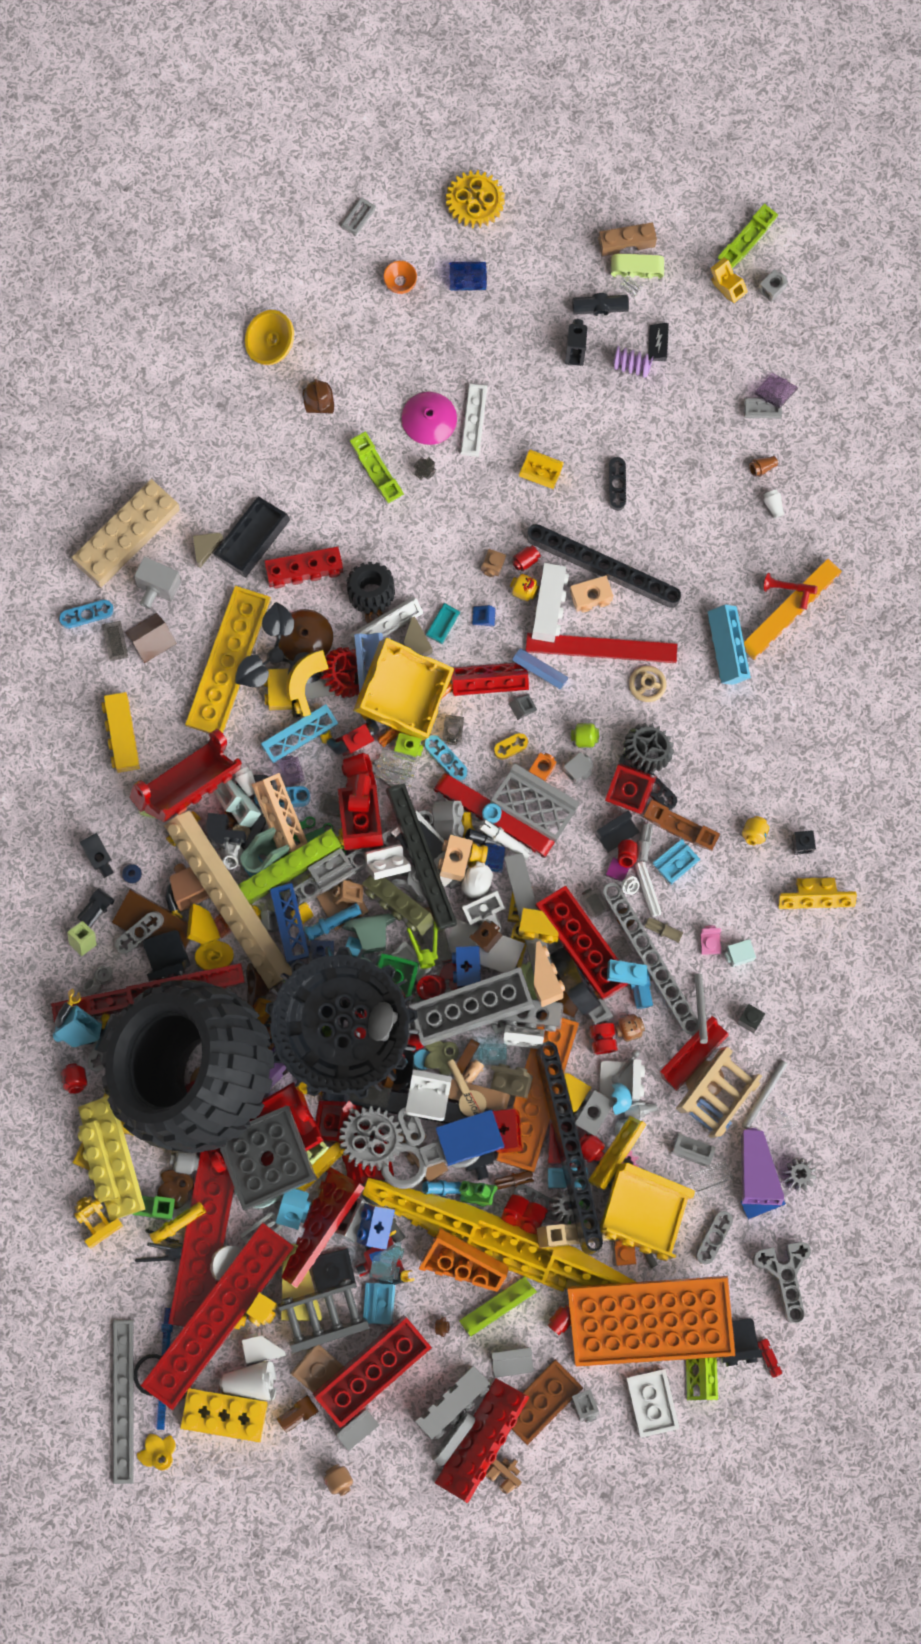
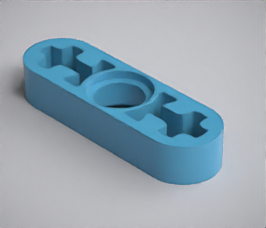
(71, 612)

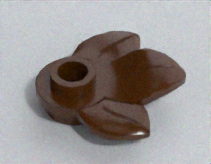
(172, 1189)

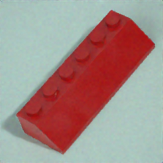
(581, 940)

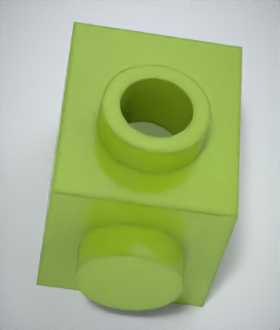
(409, 745)

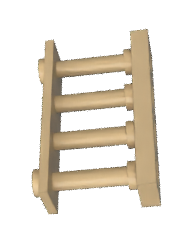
(700, 1089)

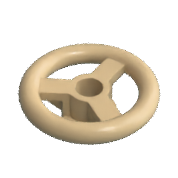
(647, 677)

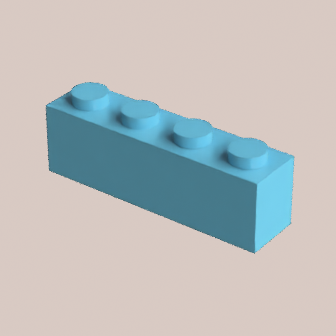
(728, 644)

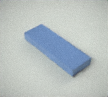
(540, 668)

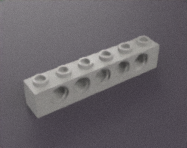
(551, 1023)

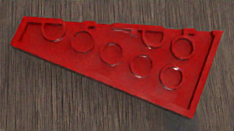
(324, 1217)

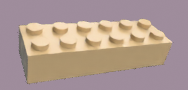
(125, 533)

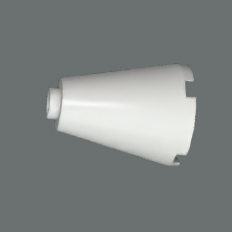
(251, 1382)

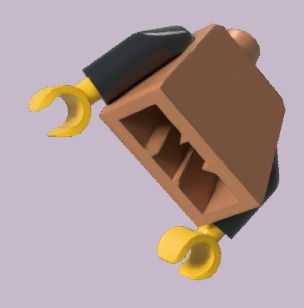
(184, 890)

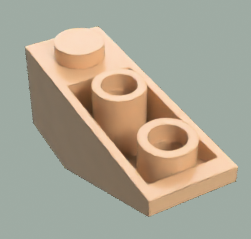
(546, 985)

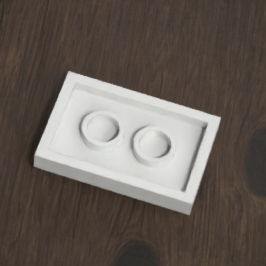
(652, 1403)

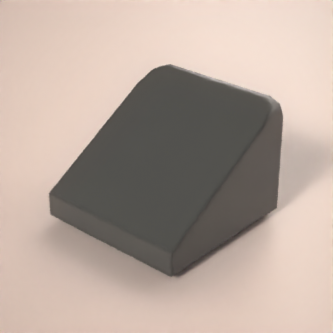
(522, 706)

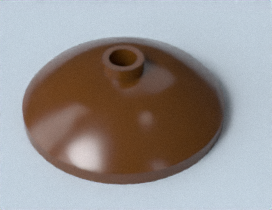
(318, 638)

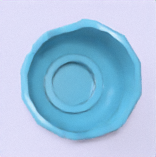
(623, 1097)

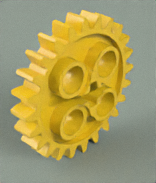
(462, 208)

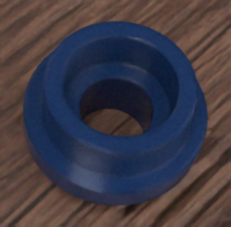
(136, 877)

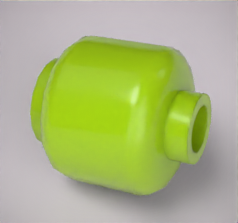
(585, 735)

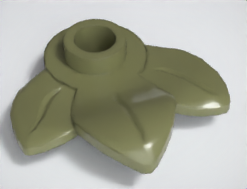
(438, 1057)

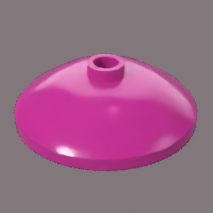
(429, 429)

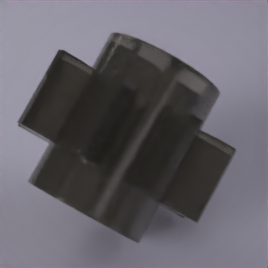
(424, 468)

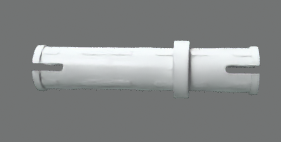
(498, 835)

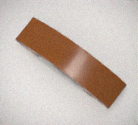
(680, 826)

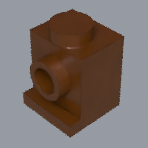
(486, 942)

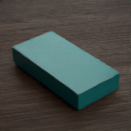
(443, 623)

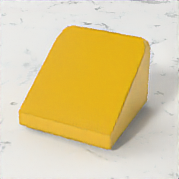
(305, 913)

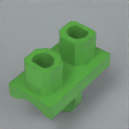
(477, 1193)

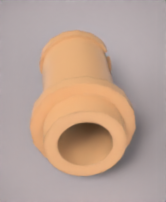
(473, 1071)

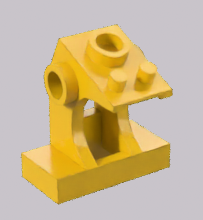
(85, 1208)

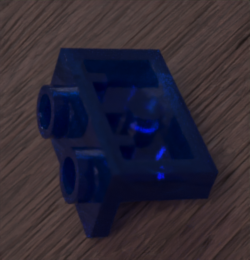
(468, 276)

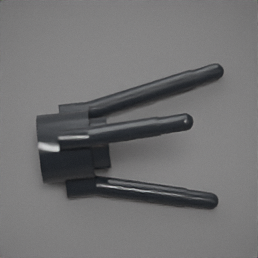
(173, 1249)

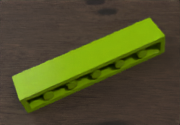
(289, 866)

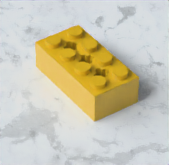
(214, 1425)

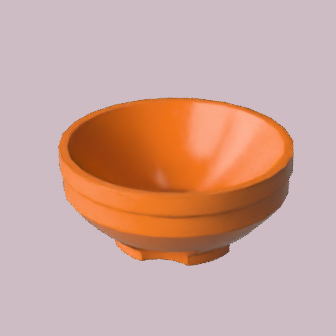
(403, 269)

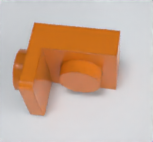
(624, 1254)

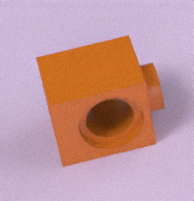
(546, 759)

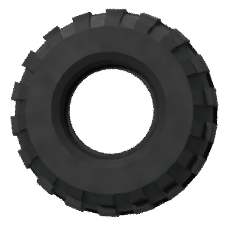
(150, 1058)

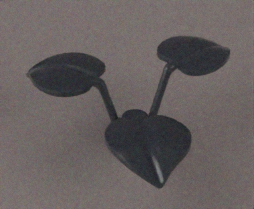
(251, 670)

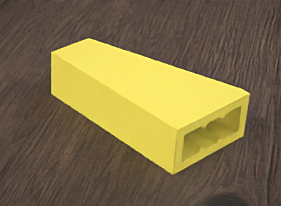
(304, 1288)

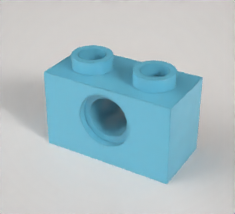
(293, 1209)

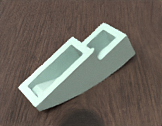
(237, 803)

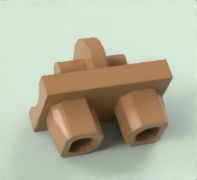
(511, 1480)

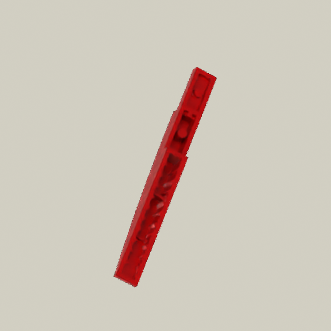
(116, 1000)

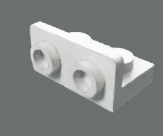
(386, 862)
(523, 1036)

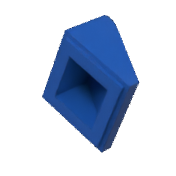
(484, 615)

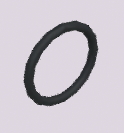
(137, 1368)

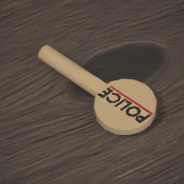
(471, 1101)

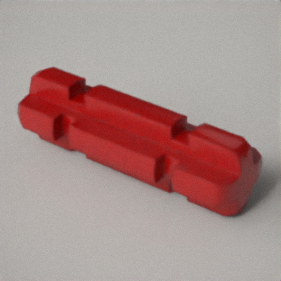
(769, 1358)

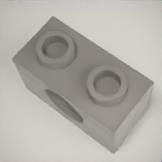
(590, 1123)

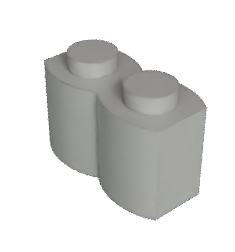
(448, 818)

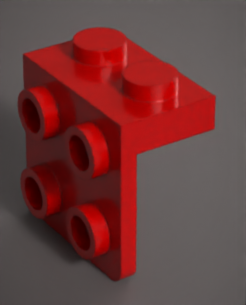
(361, 1176)

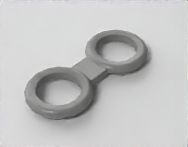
(427, 1157)

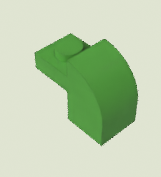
(157, 1208)

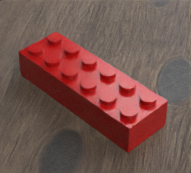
(372, 1371)

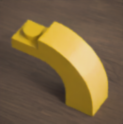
(298, 677)

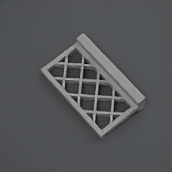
(545, 792)

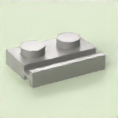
(331, 870)

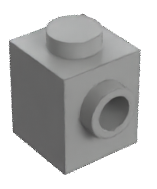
(579, 768)

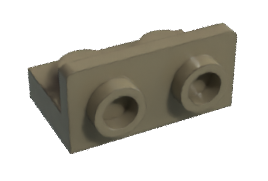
(511, 1081)

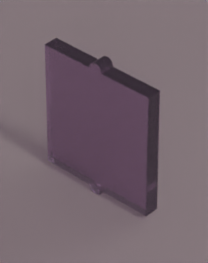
(776, 390)

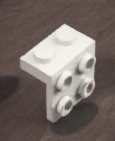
(630, 1078)
(428, 1095)

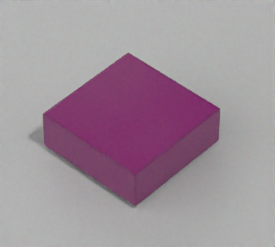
(616, 871)

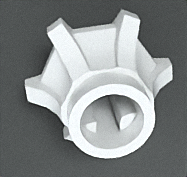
(231, 855)

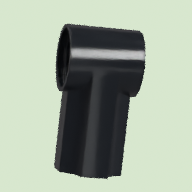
(96, 907)

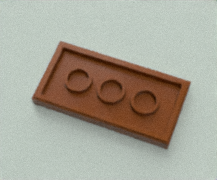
(547, 1398)

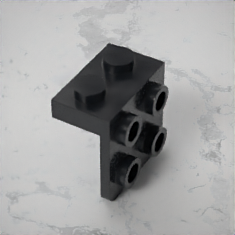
(166, 955)
(745, 1343)

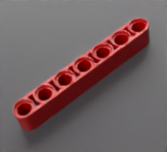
(475, 802)

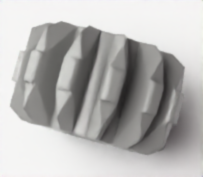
(802, 1182)
(558, 1205)

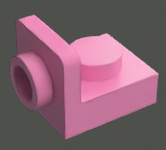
(710, 940)

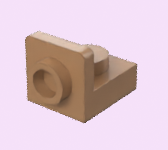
(493, 563)
(347, 892)

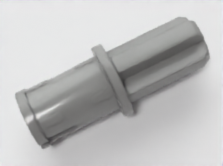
(644, 842)

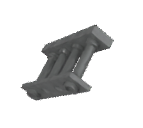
(337, 1329)

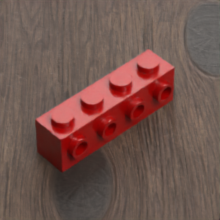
(303, 567)

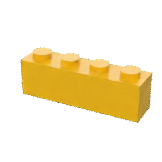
(121, 732)

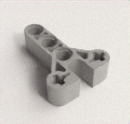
(775, 1269)

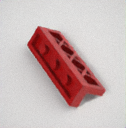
(489, 681)
(693, 1055)

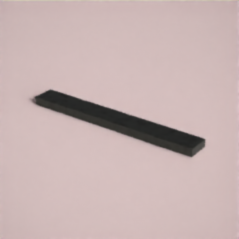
(421, 856)

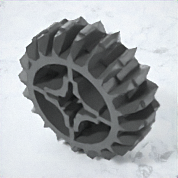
(637, 743)

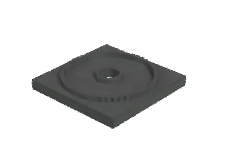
(290, 1166)

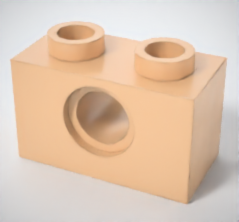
(599, 586)
(454, 869)

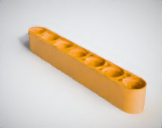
(788, 610)

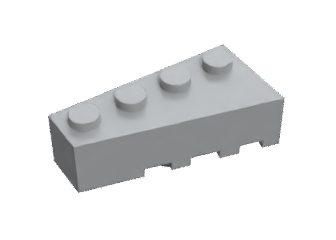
(456, 1399)

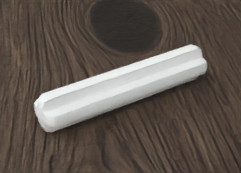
(647, 889)

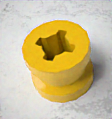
(478, 853)

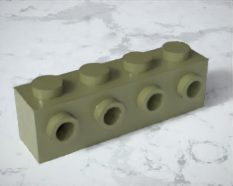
(399, 904)

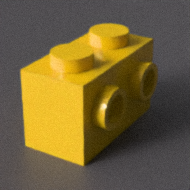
(261, 1310)

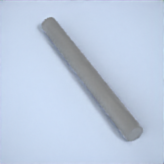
(701, 1008)
(764, 1095)

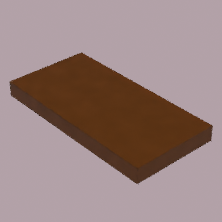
(138, 906)

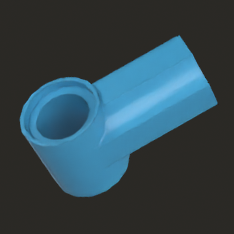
(642, 994)

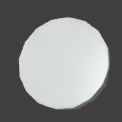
(222, 1260)

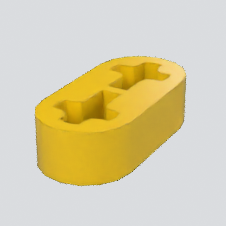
(508, 743)

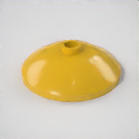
(262, 334)

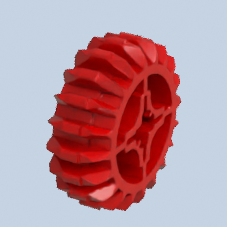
(342, 682)

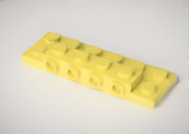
(109, 1160)

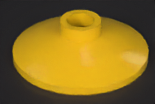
(214, 955)

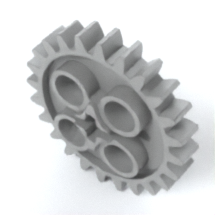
(367, 1155)

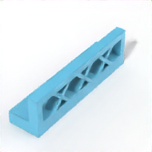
(294, 729)

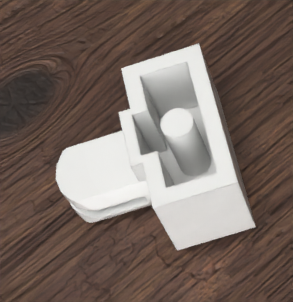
(483, 909)

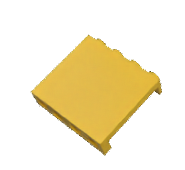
(645, 1211)

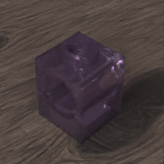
(292, 779)

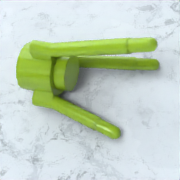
(425, 957)

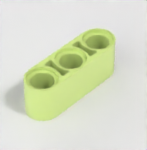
(637, 265)

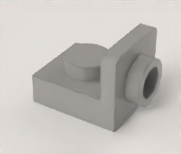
(586, 1406)

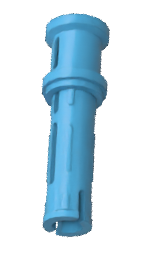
(324, 926)

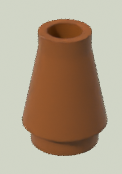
(762, 465)

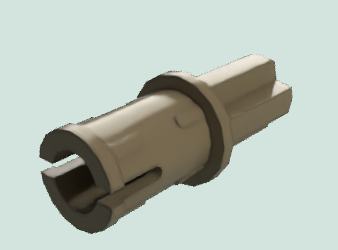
(663, 929)

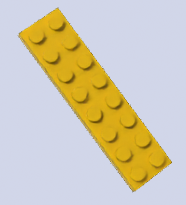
(233, 644)

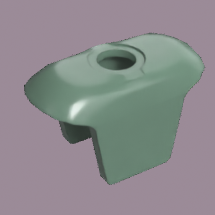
(262, 845)
(371, 931)

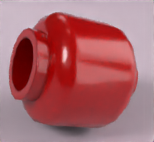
(73, 1078)
(591, 1148)

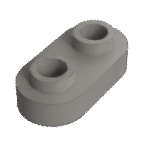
(411, 1127)

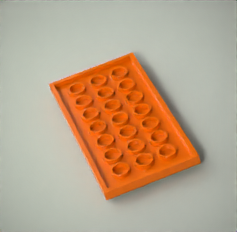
(651, 1321)

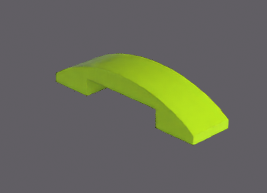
(749, 236)
(376, 468)

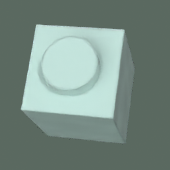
(740, 953)

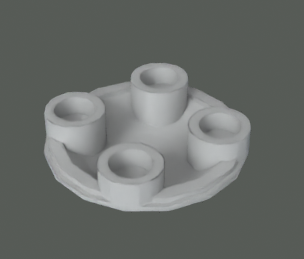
(381, 1021)

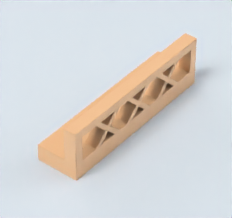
(276, 815)

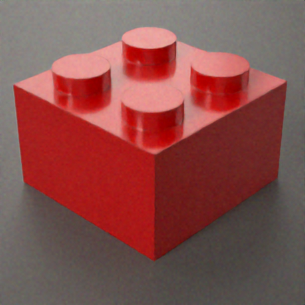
(630, 788)

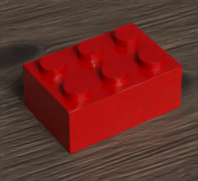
(360, 828)

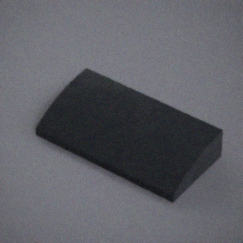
(252, 536)

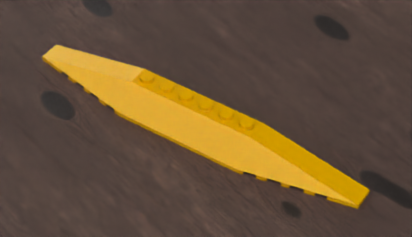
(552, 1266)

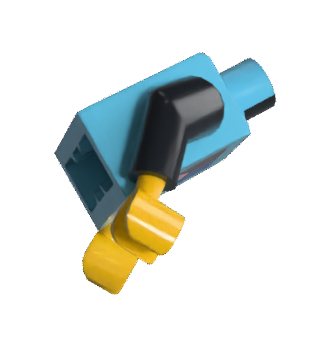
(76, 1025)

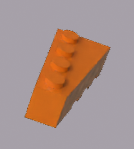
(460, 1260)

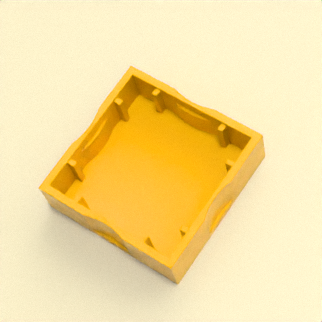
(403, 689)

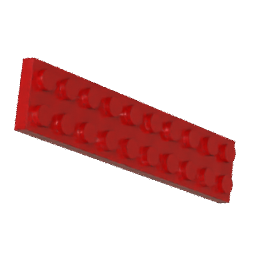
(202, 1240)
(217, 1316)

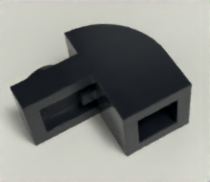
(218, 831)

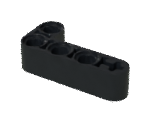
(574, 981)

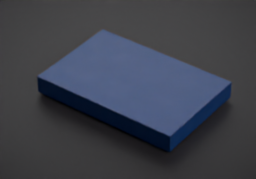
(469, 1137)

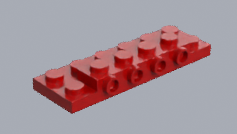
(481, 1444)

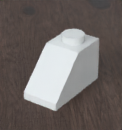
(260, 1349)

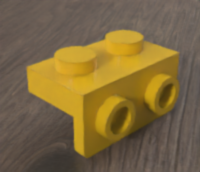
(541, 469)

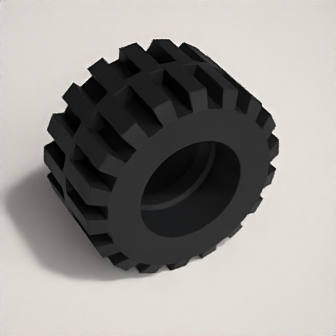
(375, 599)

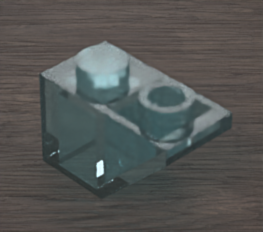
(385, 1264)

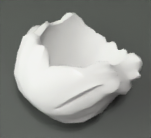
(477, 881)

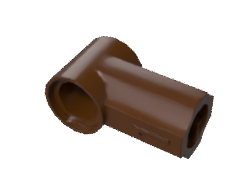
(300, 1412)

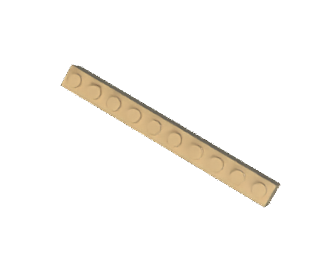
(228, 898)

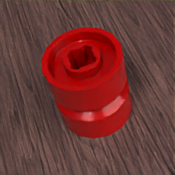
(431, 986)
(603, 1038)

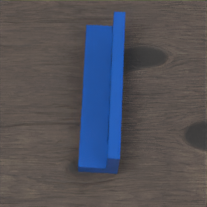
(283, 925)

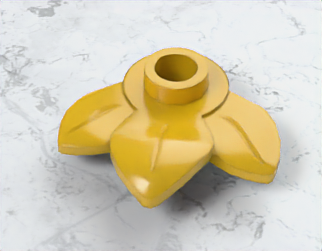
(155, 1450)

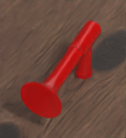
(770, 582)

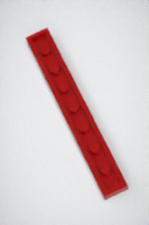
(604, 648)

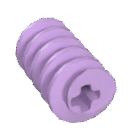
(632, 362)

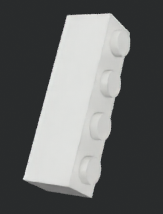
(549, 602)

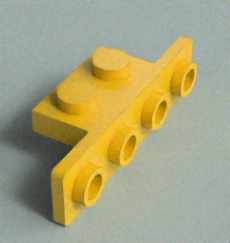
(816, 894)

